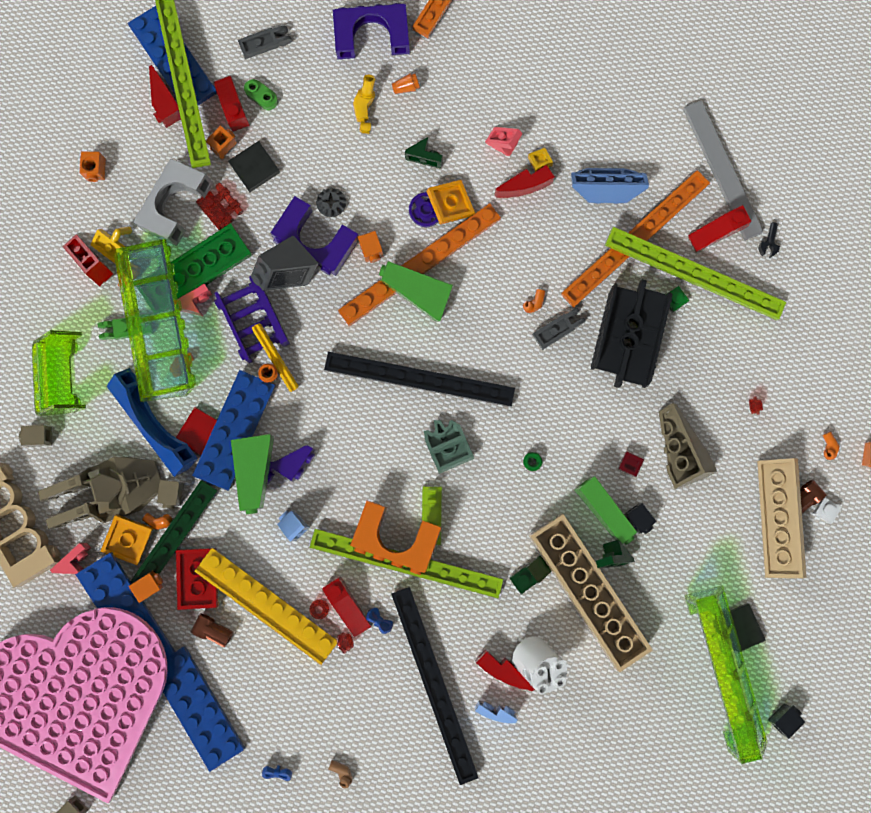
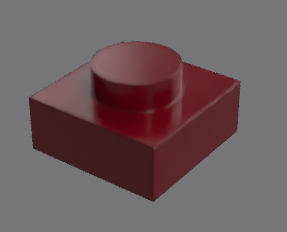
(630, 464)

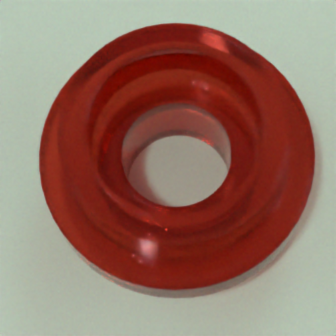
(755, 405)
(323, 604)

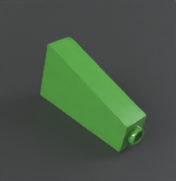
(419, 289)
(251, 469)
(606, 510)

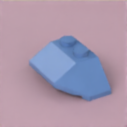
(609, 184)

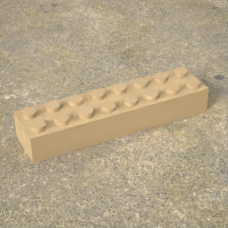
(590, 593)

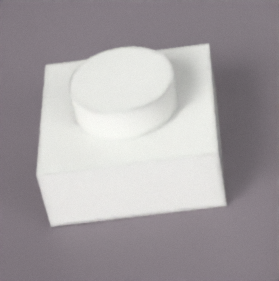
(827, 510)

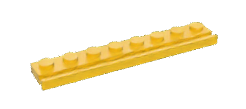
(266, 606)

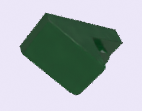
(419, 154)
(615, 555)
(530, 574)

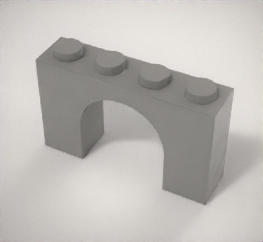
(173, 179)

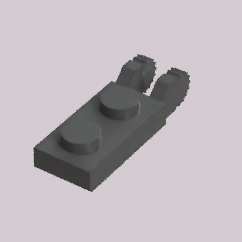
(264, 41)
(557, 329)

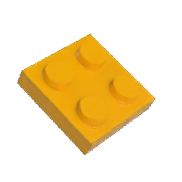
(450, 202)
(127, 539)

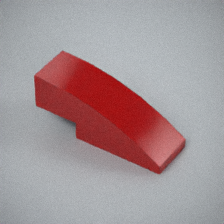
(525, 183)
(502, 671)

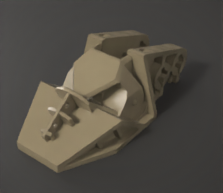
(117, 485)

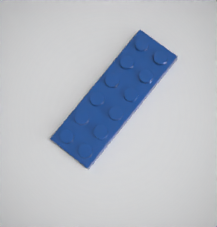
(149, 33)
(236, 421)
(108, 587)
(199, 711)

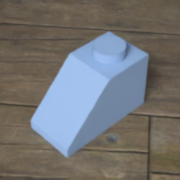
(292, 525)

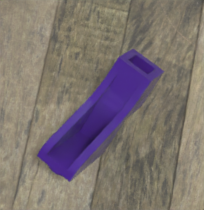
(292, 465)

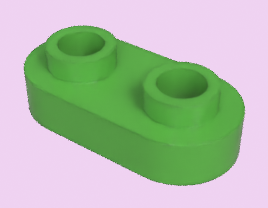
(260, 93)

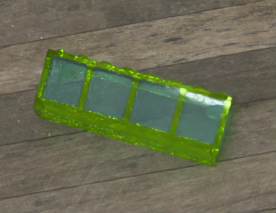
(154, 321)
(746, 735)

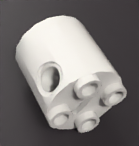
(540, 665)

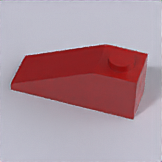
(162, 100)
(231, 103)
(720, 228)
(87, 260)
(346, 606)

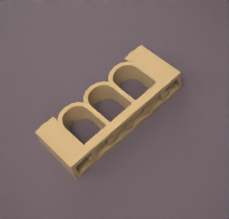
(43, 557)

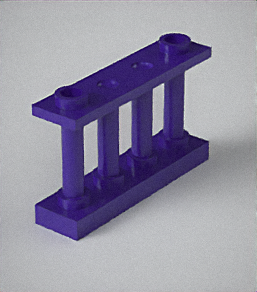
(270, 320)

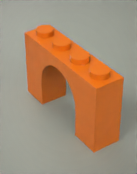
(368, 540)

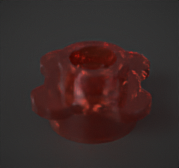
(345, 642)

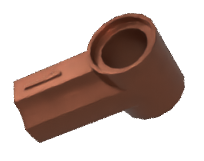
(811, 494)
(207, 628)

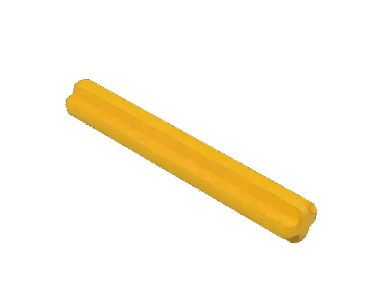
(275, 357)

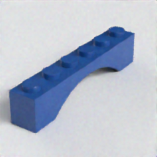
(173, 452)

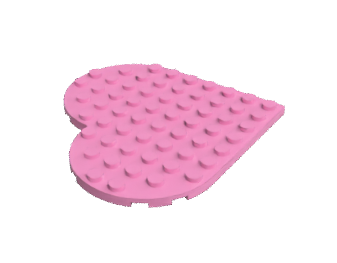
(82, 697)

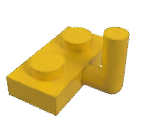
(108, 244)

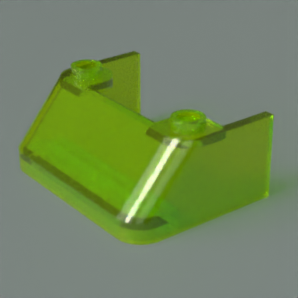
(53, 373)

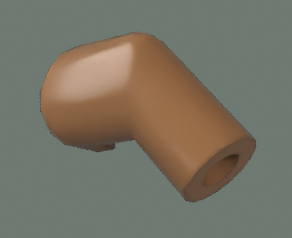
(343, 773)

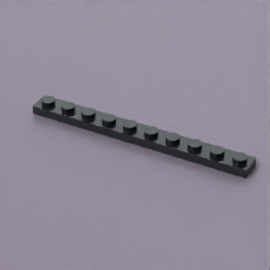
(419, 379)
(435, 686)

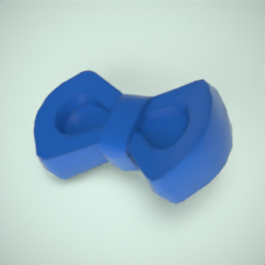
(384, 626)
(284, 774)

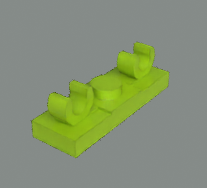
(432, 506)

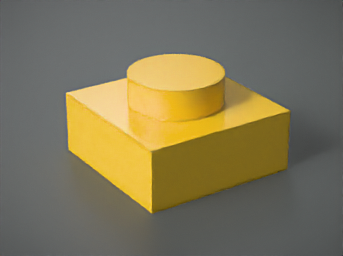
(539, 159)

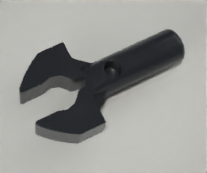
(770, 241)

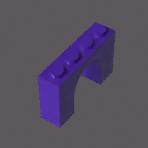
(349, 20)
(330, 257)

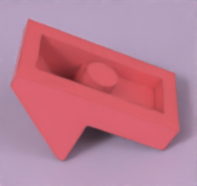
(504, 139)
(190, 300)
(69, 563)

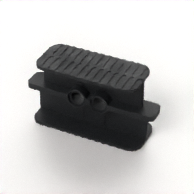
(650, 313)

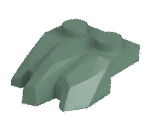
(448, 446)

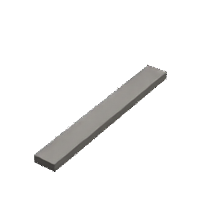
(721, 165)

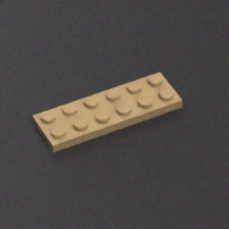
(781, 518)

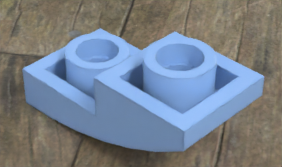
(503, 715)

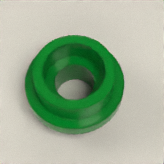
(537, 457)

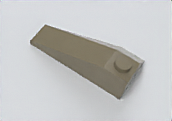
(685, 452)

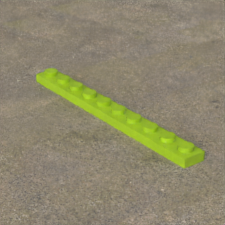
(183, 83)
(695, 273)
(436, 571)

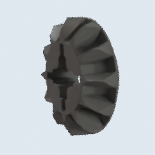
(338, 206)

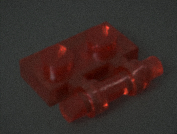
(214, 209)

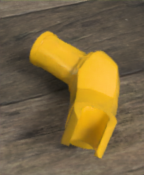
(362, 102)

